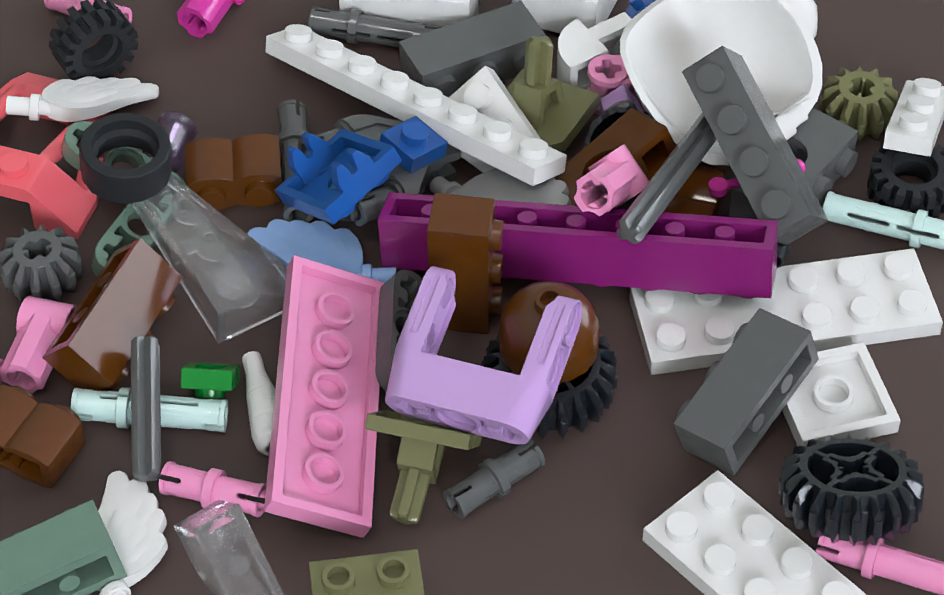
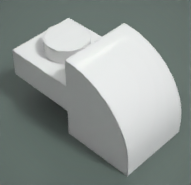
(580, 45)

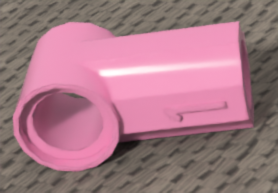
(610, 182)
(36, 329)

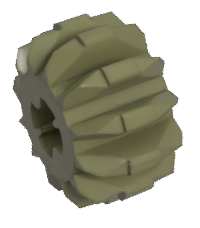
(860, 100)

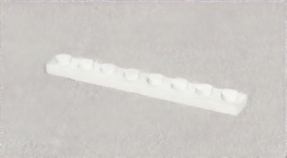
(403, 98)

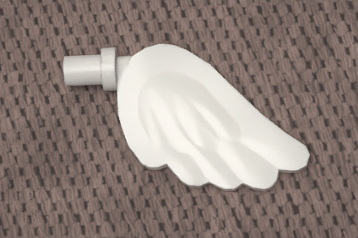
(81, 98)
(134, 527)

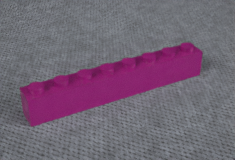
(580, 247)

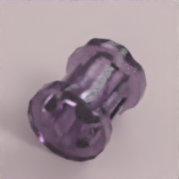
(181, 131)

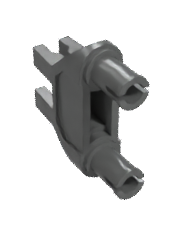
(399, 180)

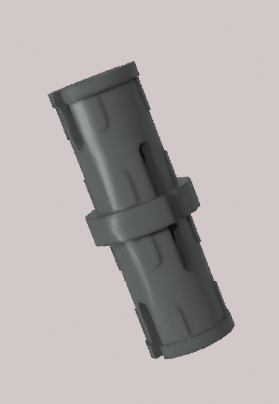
(493, 478)

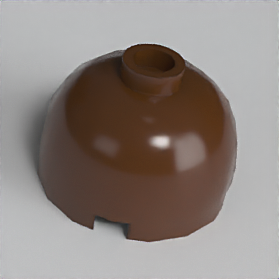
(522, 318)

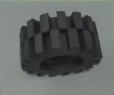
(83, 27)
(892, 192)

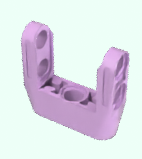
(472, 395)

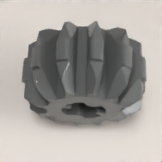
(40, 264)

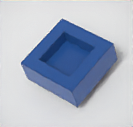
(415, 143)

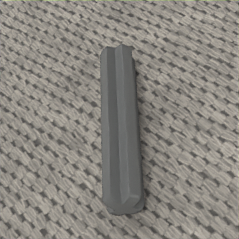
(145, 409)

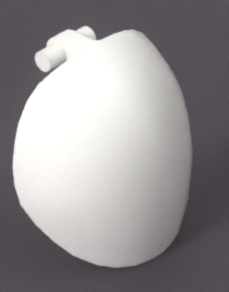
(681, 32)

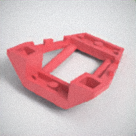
(37, 179)

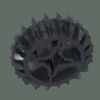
(570, 404)
(851, 490)

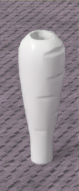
(260, 401)

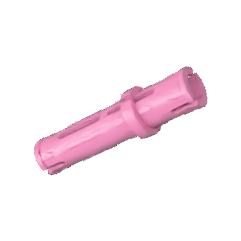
(886, 562)

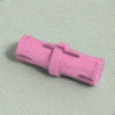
(212, 486)

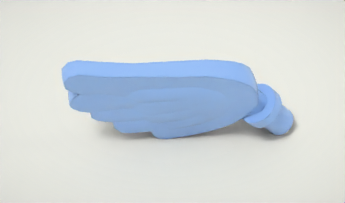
(317, 243)

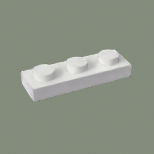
(916, 118)

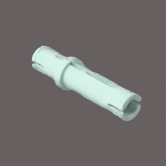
(885, 220)
(175, 410)

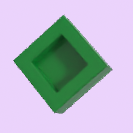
(210, 379)

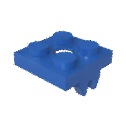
(346, 160)

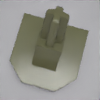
(551, 106)
(418, 458)

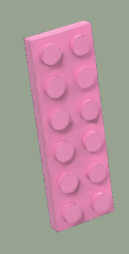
(324, 389)

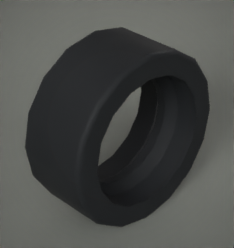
(125, 131)

